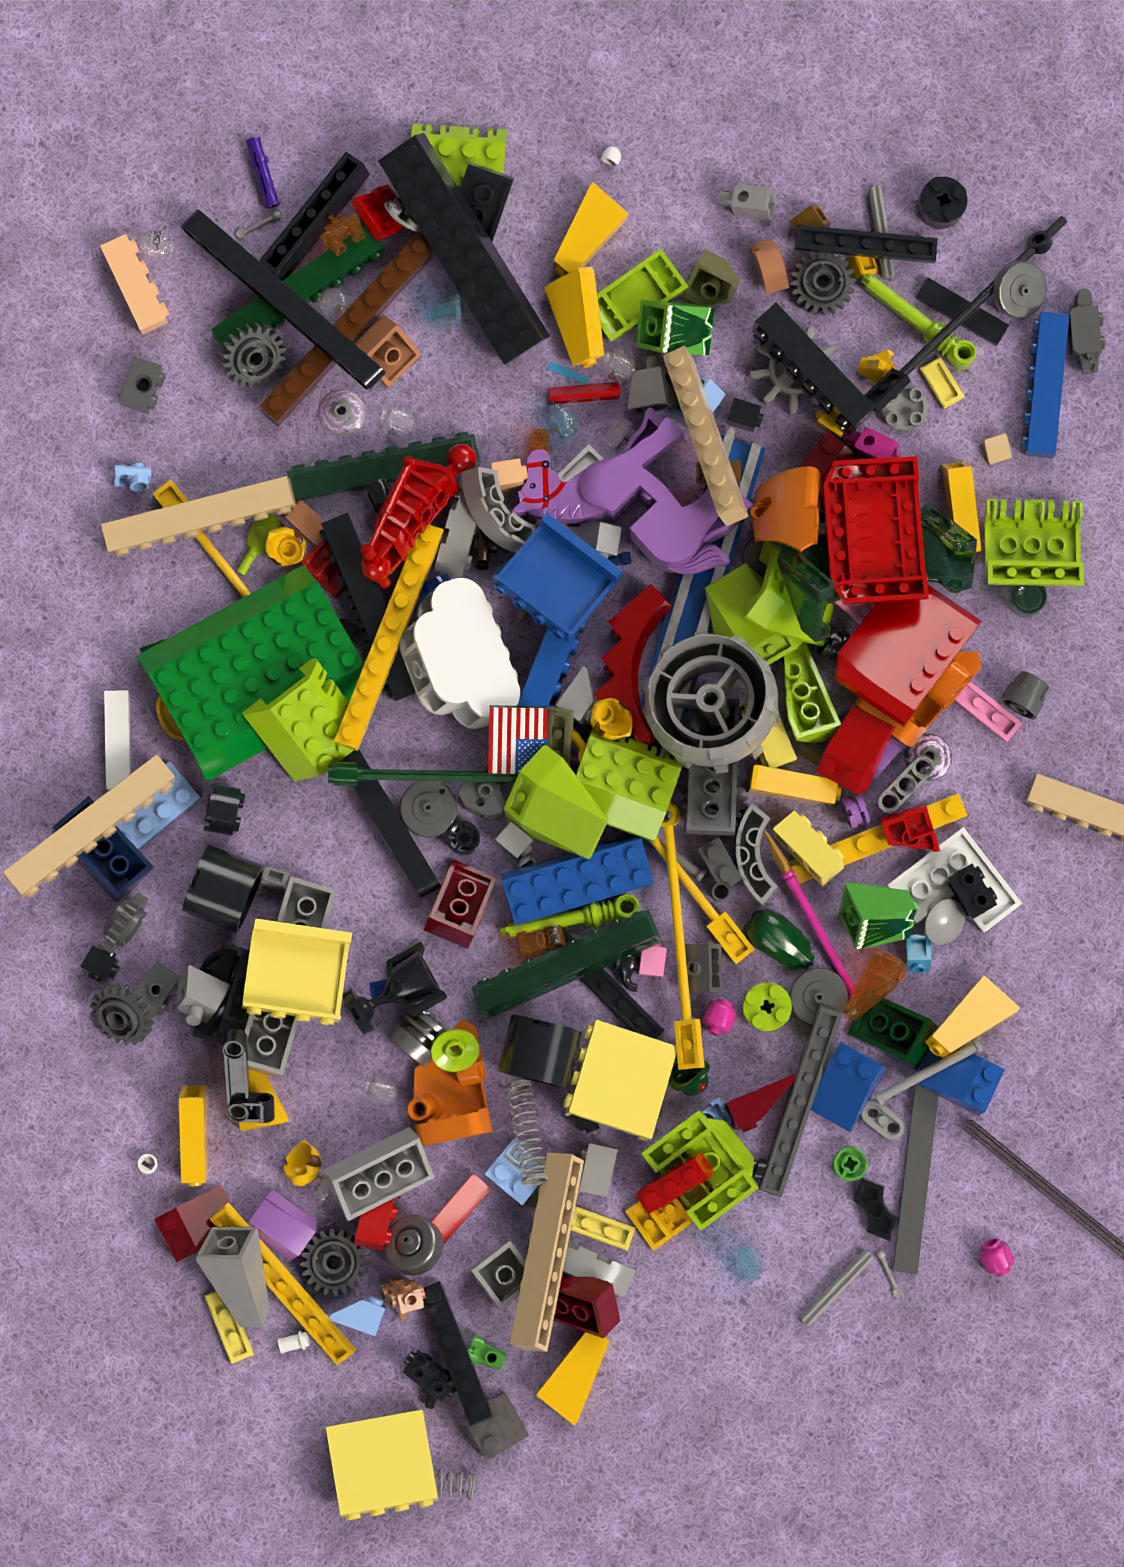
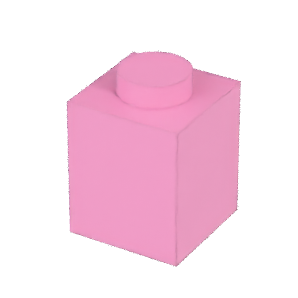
(653, 961)

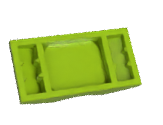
(649, 280)

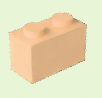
(510, 476)

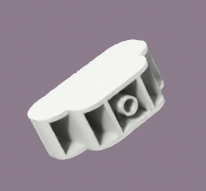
(459, 655)

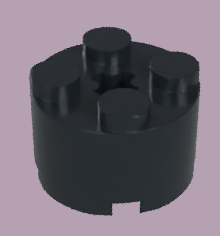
(955, 202)
(223, 809)

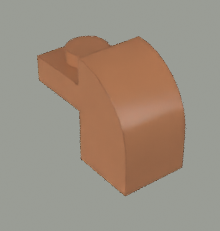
(770, 266)

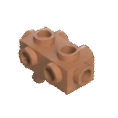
(403, 1296)

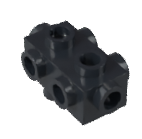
(430, 1376)

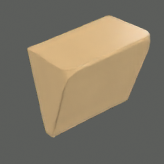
(997, 449)

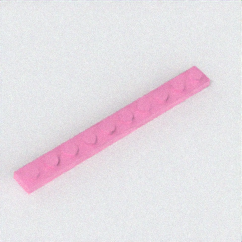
(971, 698)

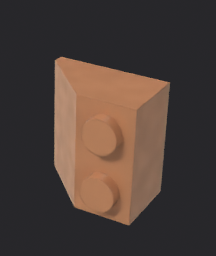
(389, 349)

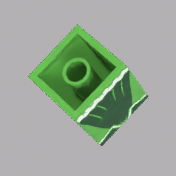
(673, 325)
(876, 914)

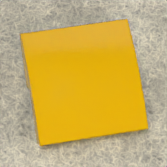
(662, 1223)

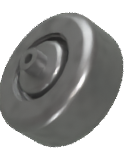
(414, 1245)

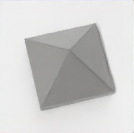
(274, 879)

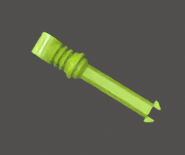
(921, 323)
(591, 915)

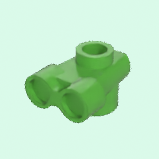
(480, 1350)

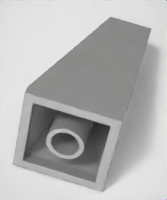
(235, 1268)

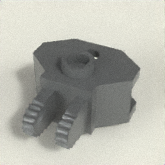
(486, 793)

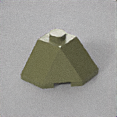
(711, 281)

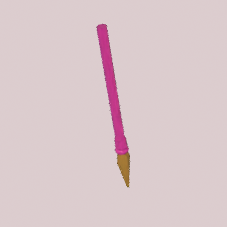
(794, 885)

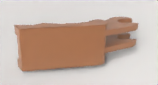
(305, 521)

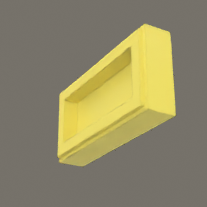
(942, 383)

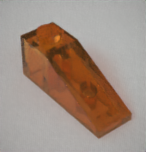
(876, 982)

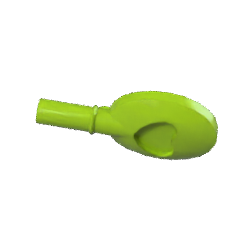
(256, 541)

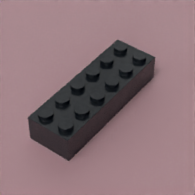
(812, 369)

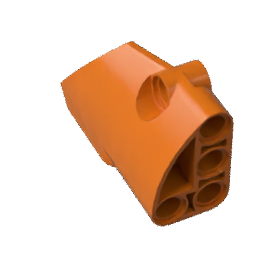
(789, 508)
(940, 697)
(452, 1100)

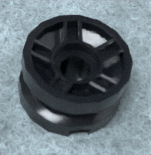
(833, 643)
(468, 847)

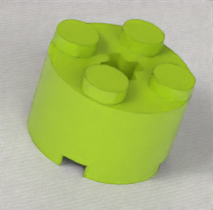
(774, 995)

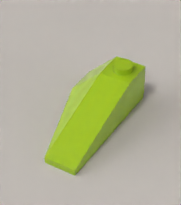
(807, 700)

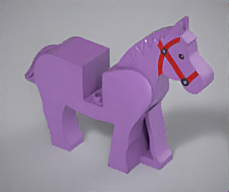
(667, 533)

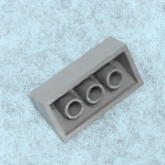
(378, 1173)

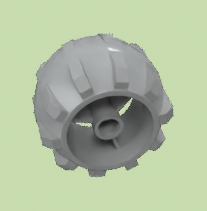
(696, 657)

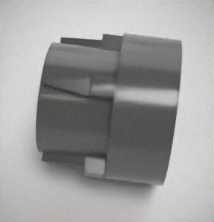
(1025, 695)

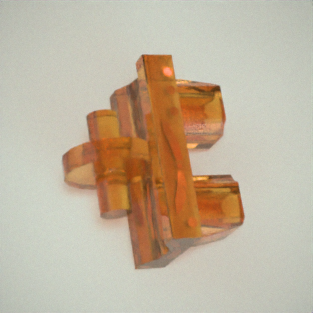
(339, 230)

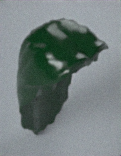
(779, 939)

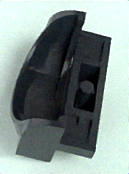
(222, 965)

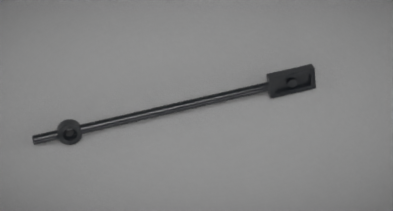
(896, 381)

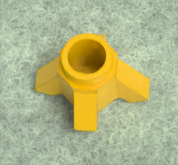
(876, 366)

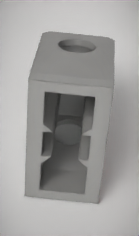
(758, 205)
(652, 388)
(199, 995)

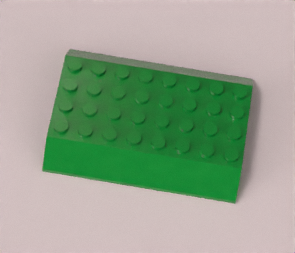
(247, 655)

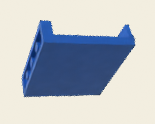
(557, 578)

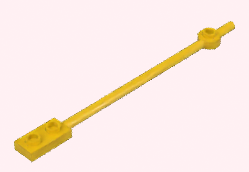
(171, 495)
(721, 925)
(688, 1030)

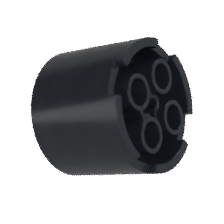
(223, 888)
(540, 1051)

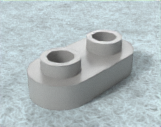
(882, 1120)

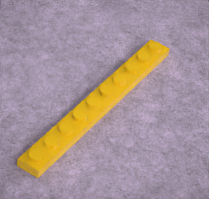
(388, 638)

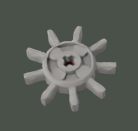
(779, 378)

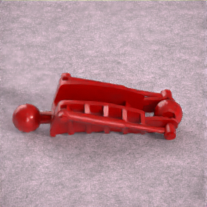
(410, 507)

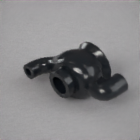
(626, 969)

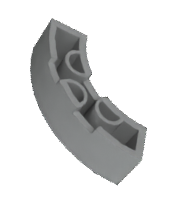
(487, 508)
(598, 535)
(457, 542)
(748, 855)
(586, 1263)

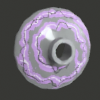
(346, 423)

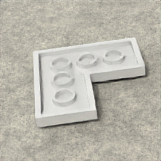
(927, 879)

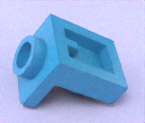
(918, 954)

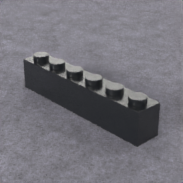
(312, 217)

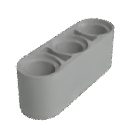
(900, 794)

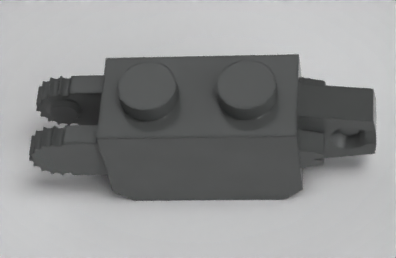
(1084, 332)

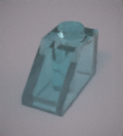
(445, 313)
(747, 1263)

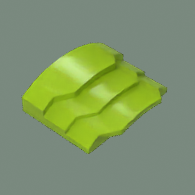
(725, 1154)

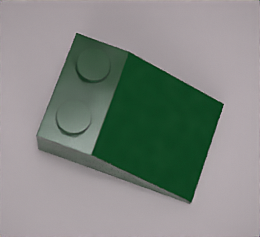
(894, 1032)

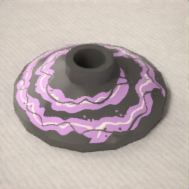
(941, 755)

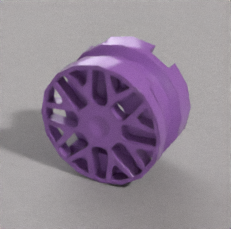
(855, 810)

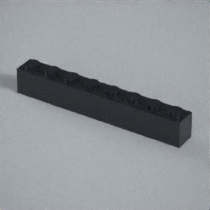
(364, 596)

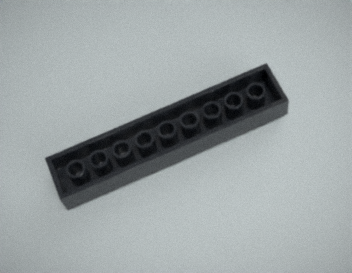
(463, 248)

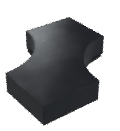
(871, 1198)

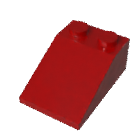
(856, 750)

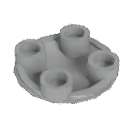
(400, 214)
(906, 409)
(944, 921)

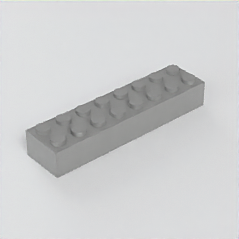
(272, 1037)

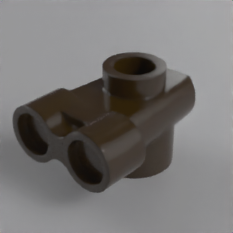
(485, 547)

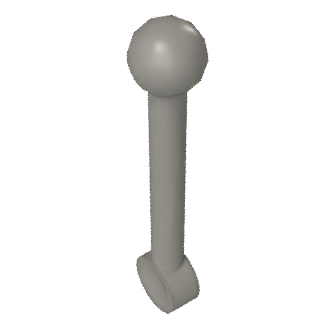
(276, 215)
(897, 1292)

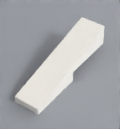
(117, 737)

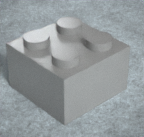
(500, 1273)

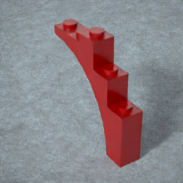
(632, 629)

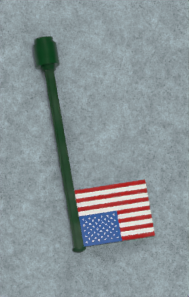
(514, 739)

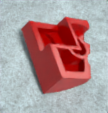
(910, 829)

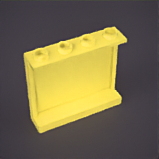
(296, 971)
(620, 1079)
(382, 1464)

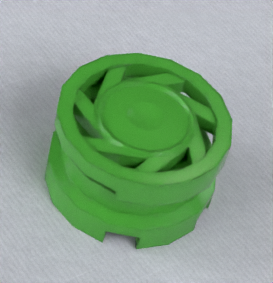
(850, 1164)

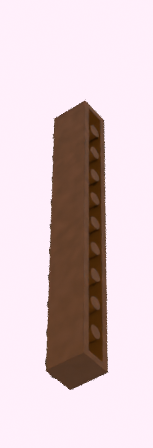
(352, 324)

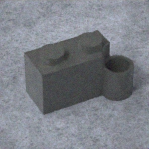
(719, 866)

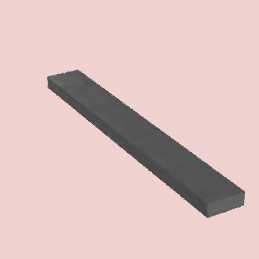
(800, 1101)
(915, 1181)

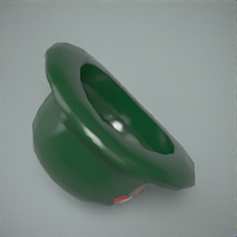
(689, 1080)

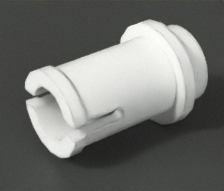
(294, 1342)

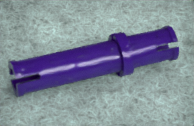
(260, 164)

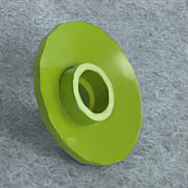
(455, 1058)

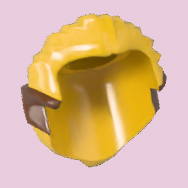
(285, 546)
(611, 719)
(302, 1164)

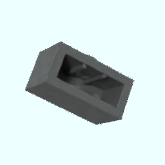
(704, 968)
(157, 988)

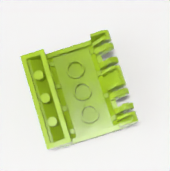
(460, 147)
(1033, 545)
(303, 724)
(629, 783)

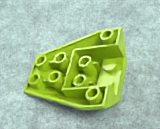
(727, 605)
(772, 607)
(555, 805)

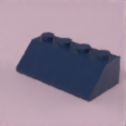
(113, 862)

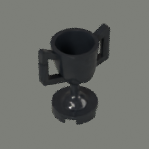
(407, 983)

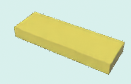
(602, 1228)
(231, 1334)

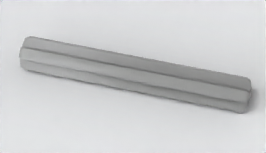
(880, 225)
(836, 1287)

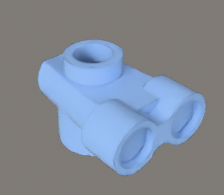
(135, 475)
(717, 1111)

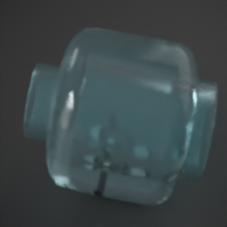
(562, 421)

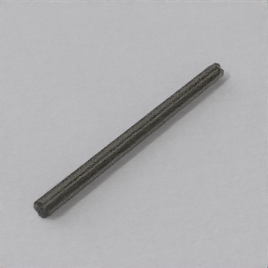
(1045, 1187)

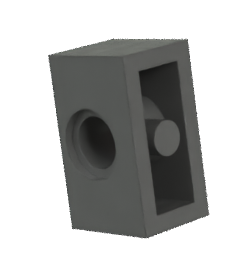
(141, 371)

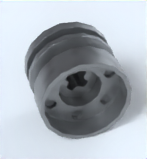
(417, 1036)

